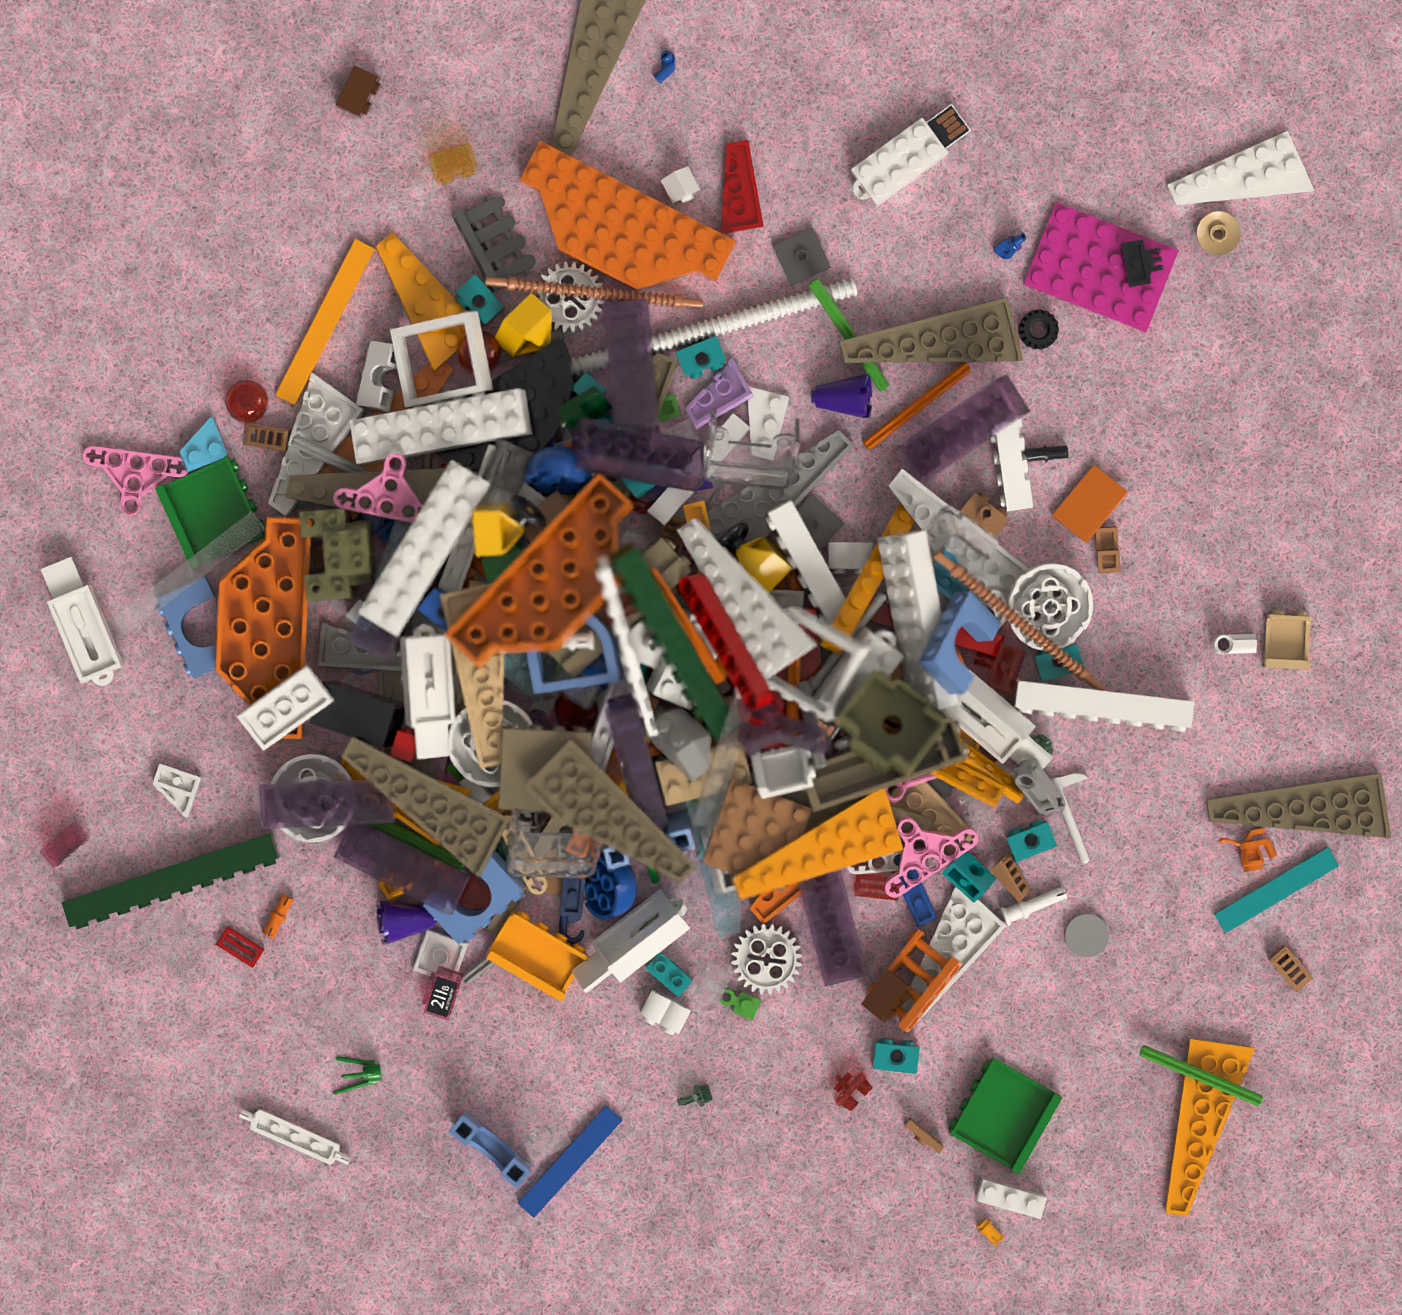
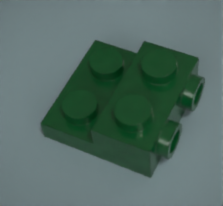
(587, 405)

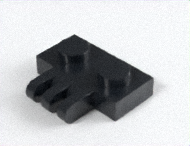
(1139, 262)

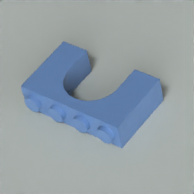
(940, 656)
(198, 659)
(678, 832)
(503, 888)
(511, 1164)

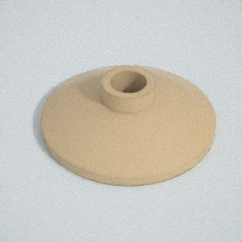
(1230, 233)

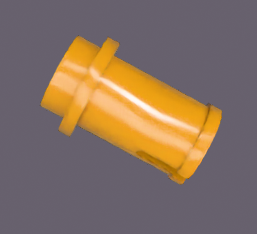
(989, 1231)

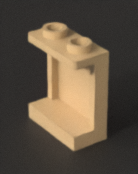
(1287, 640)

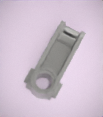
(1038, 787)

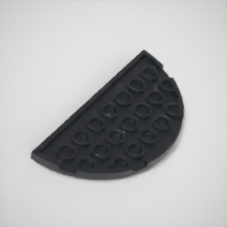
(547, 384)

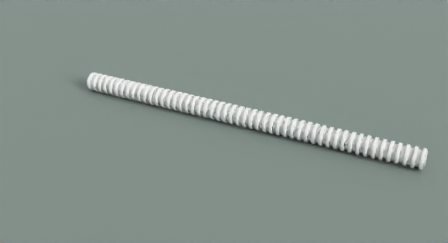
(724, 324)

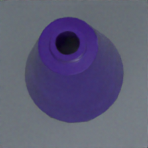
(845, 396)
(402, 920)

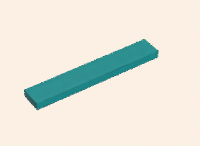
(1276, 890)

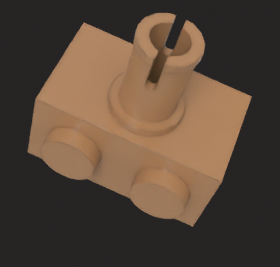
(984, 514)

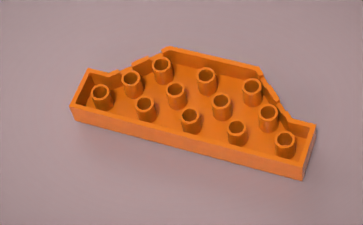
(620, 227)
(550, 584)
(264, 613)

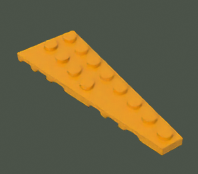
(848, 838)
(1202, 1118)

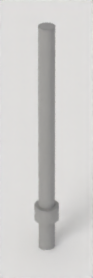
(816, 681)

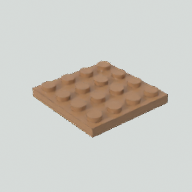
(752, 828)

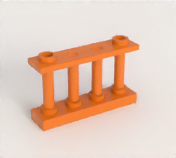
(934, 983)

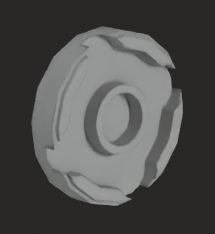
(1086, 935)

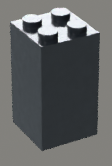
(360, 714)

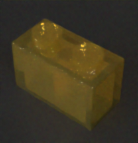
(453, 163)

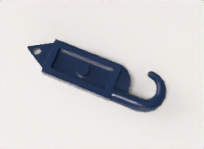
(571, 906)

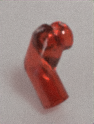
(640, 506)

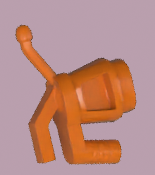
(1250, 853)

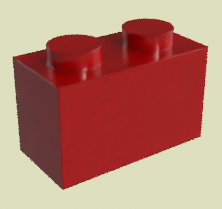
(404, 745)

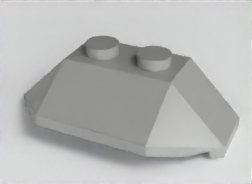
(681, 741)

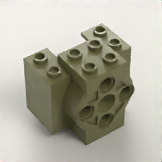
(347, 554)
(881, 700)

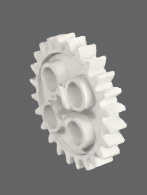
(558, 310)
(763, 978)

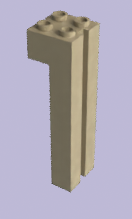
(671, 568)
(852, 777)

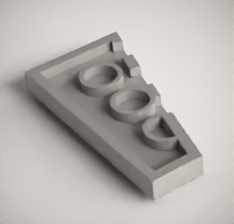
(340, 653)

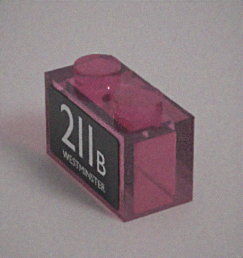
(64, 845)
(443, 992)

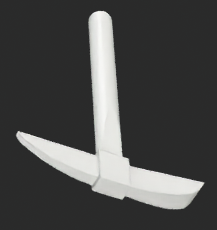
(1060, 783)

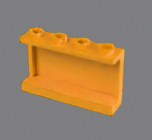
(536, 954)

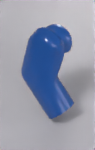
(668, 66)

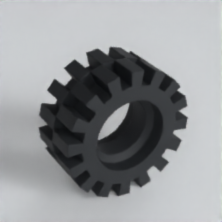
(1050, 322)

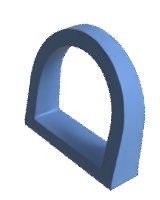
(612, 659)

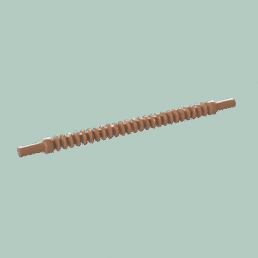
(512, 283)
(956, 570)

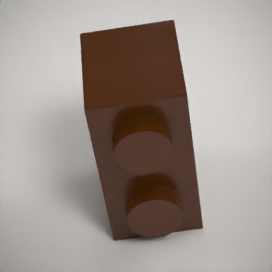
(358, 92)
(887, 996)

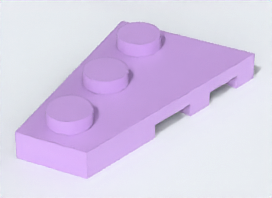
(722, 395)

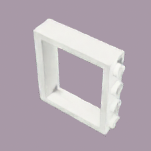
(477, 352)
(843, 690)

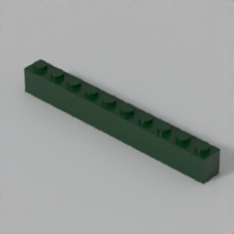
(670, 637)
(171, 879)

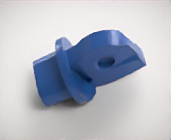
(1008, 246)

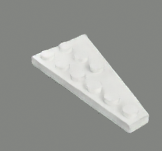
(1256, 172)
(321, 420)
(961, 933)

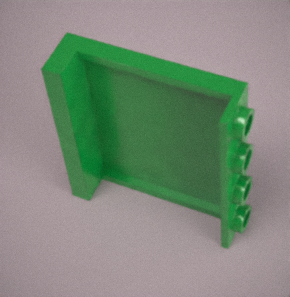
(206, 504)
(1004, 1114)

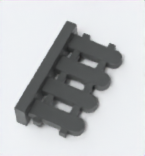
(485, 234)

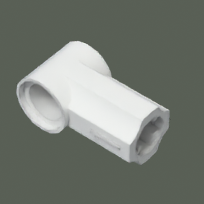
(1236, 643)

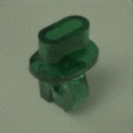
(701, 1095)

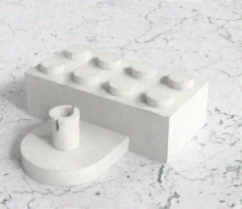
(661, 681)

